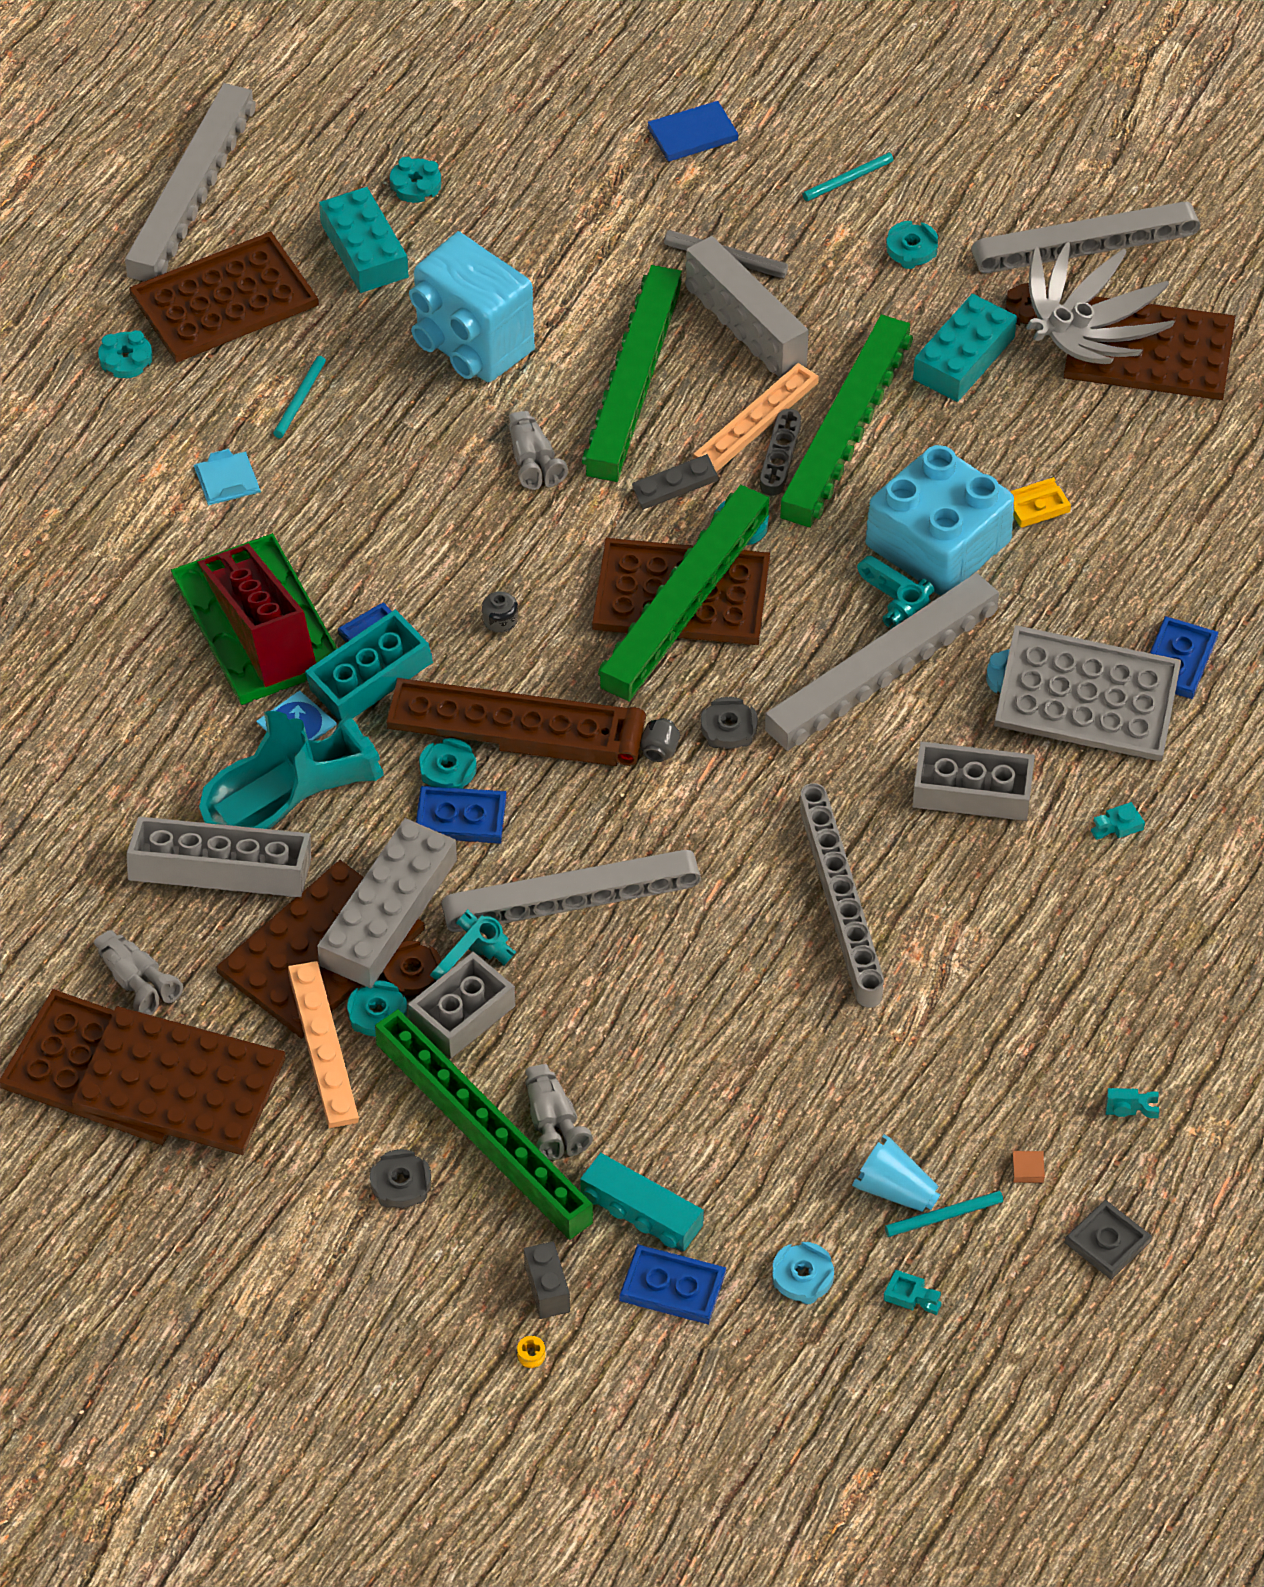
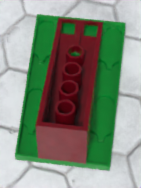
(254, 617)

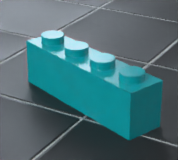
(641, 1202)

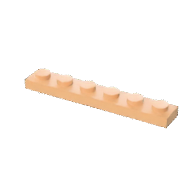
(758, 416)
(323, 1044)

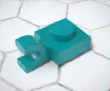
(1121, 820)
(1127, 1102)
(908, 1290)

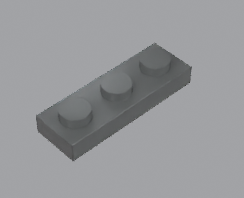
(675, 481)

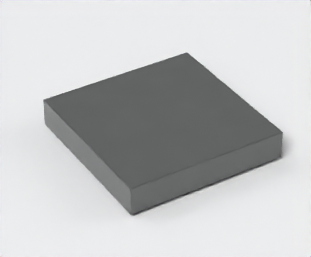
(1108, 1239)

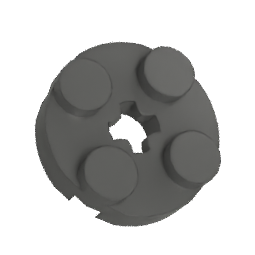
(726, 736)
(400, 1194)

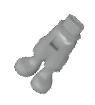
(533, 448)
(135, 968)
(554, 1109)

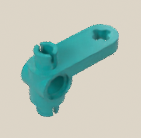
(906, 594)
(476, 943)

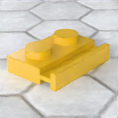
(1039, 502)

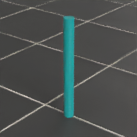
(847, 177)
(299, 397)
(944, 1213)

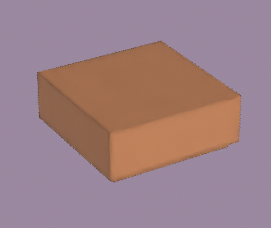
(1028, 1167)

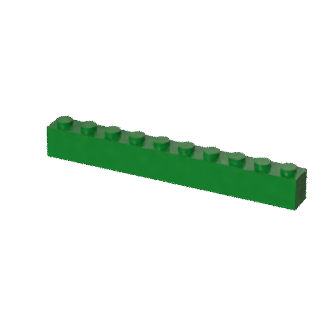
(633, 373)
(846, 421)
(683, 593)
(484, 1124)

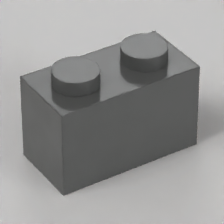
(547, 1280)

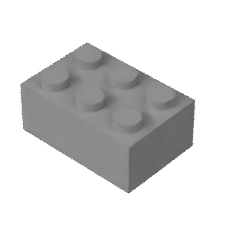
(462, 1004)

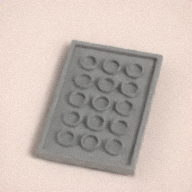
(1087, 693)

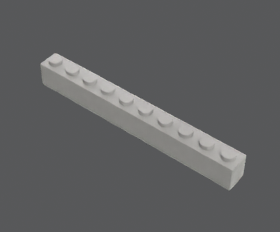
(190, 183)
(881, 662)

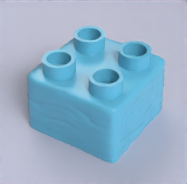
(472, 309)
(940, 519)

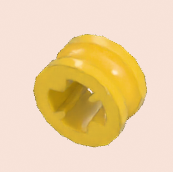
(523, 1356)

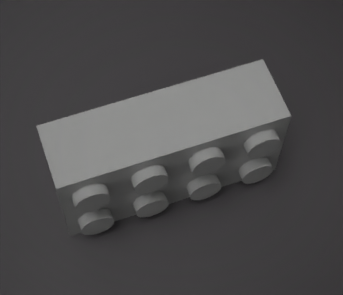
(973, 781)

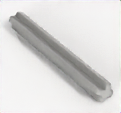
(747, 259)

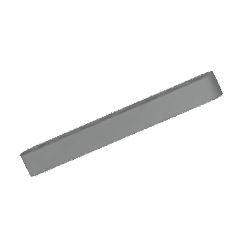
(1086, 236)
(575, 889)
(841, 895)

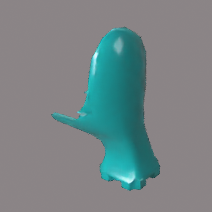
(286, 771)

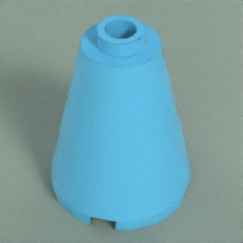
(896, 1177)

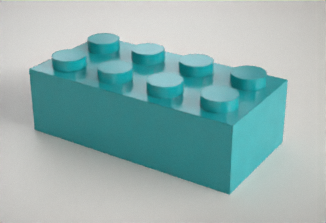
(363, 239)
(964, 347)
(369, 666)

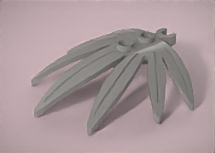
(1076, 322)

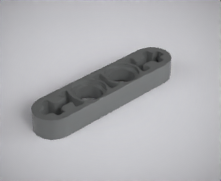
(779, 451)

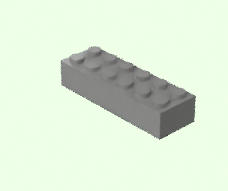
(746, 307)
(219, 856)
(387, 903)

